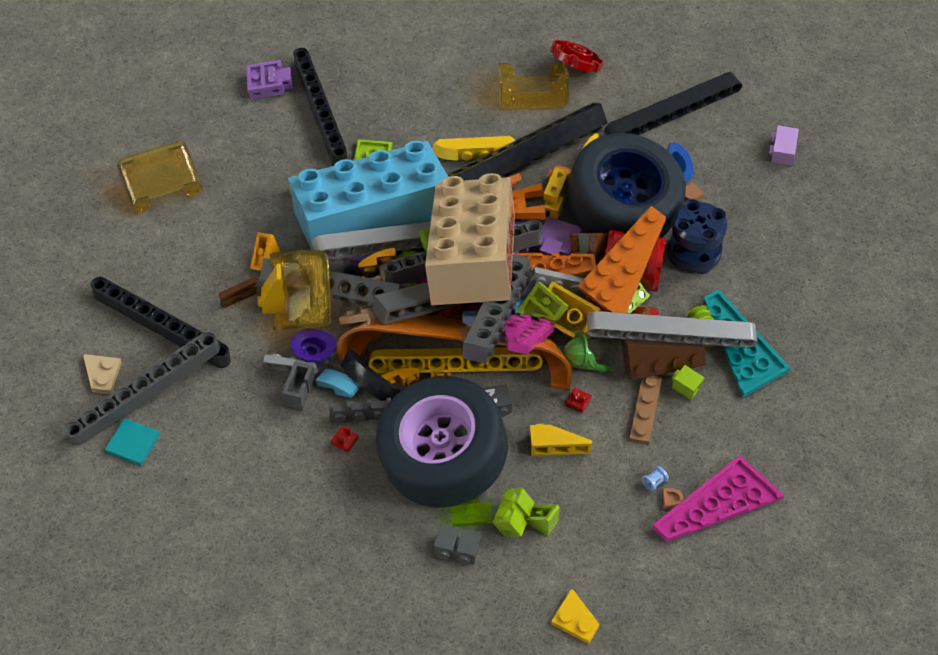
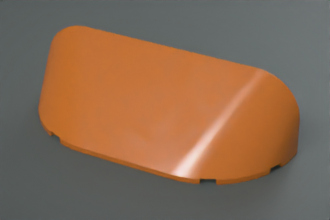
(447, 328)

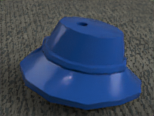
(682, 158)

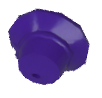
(313, 345)

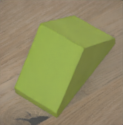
(544, 518)

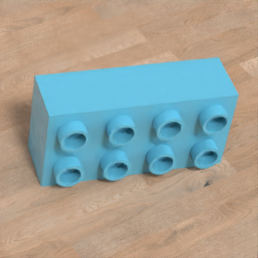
(368, 192)

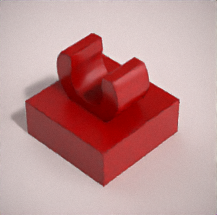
(578, 400)
(344, 439)

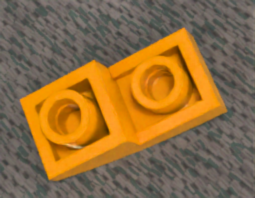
(371, 262)
(404, 377)

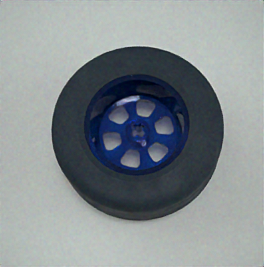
(629, 162)

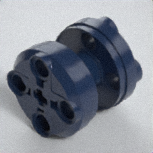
(697, 236)

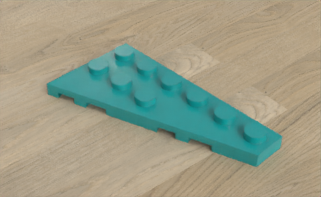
(751, 366)

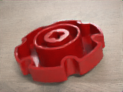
(576, 56)

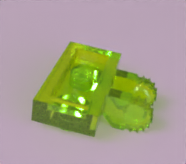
(471, 514)

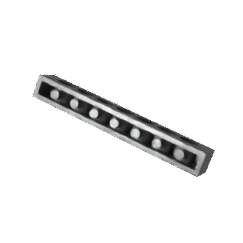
(341, 282)
(493, 316)

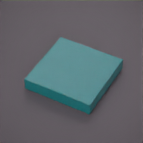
(132, 442)

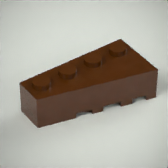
(656, 358)

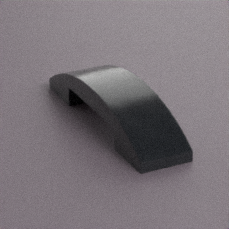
(367, 378)

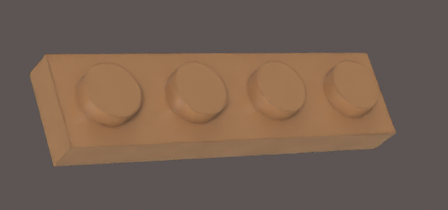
(645, 410)

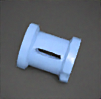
(655, 478)

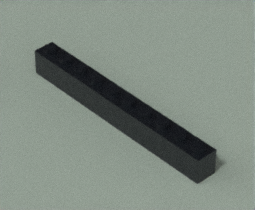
(536, 144)

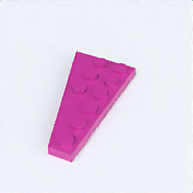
(524, 333)
(724, 496)

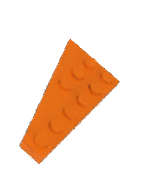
(574, 264)
(621, 270)

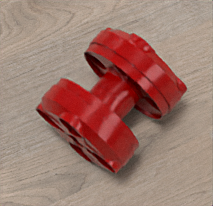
(652, 273)

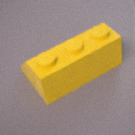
(575, 316)

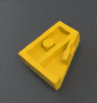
(575, 618)

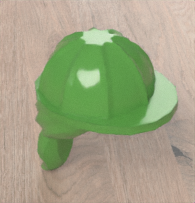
(581, 356)

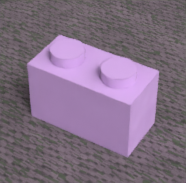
(784, 145)

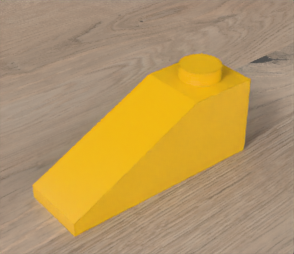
(272, 293)
(556, 441)

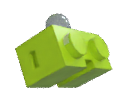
(512, 511)

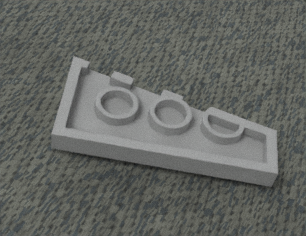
(547, 276)

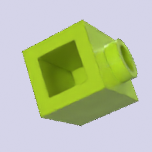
(687, 382)

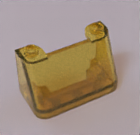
(533, 91)
(158, 174)
(304, 289)

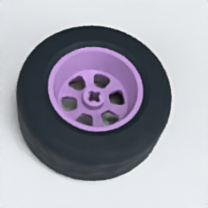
(459, 475)

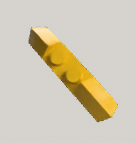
(469, 148)

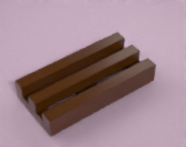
(238, 293)

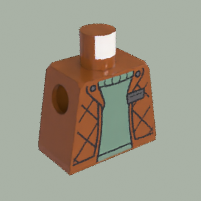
(589, 244)

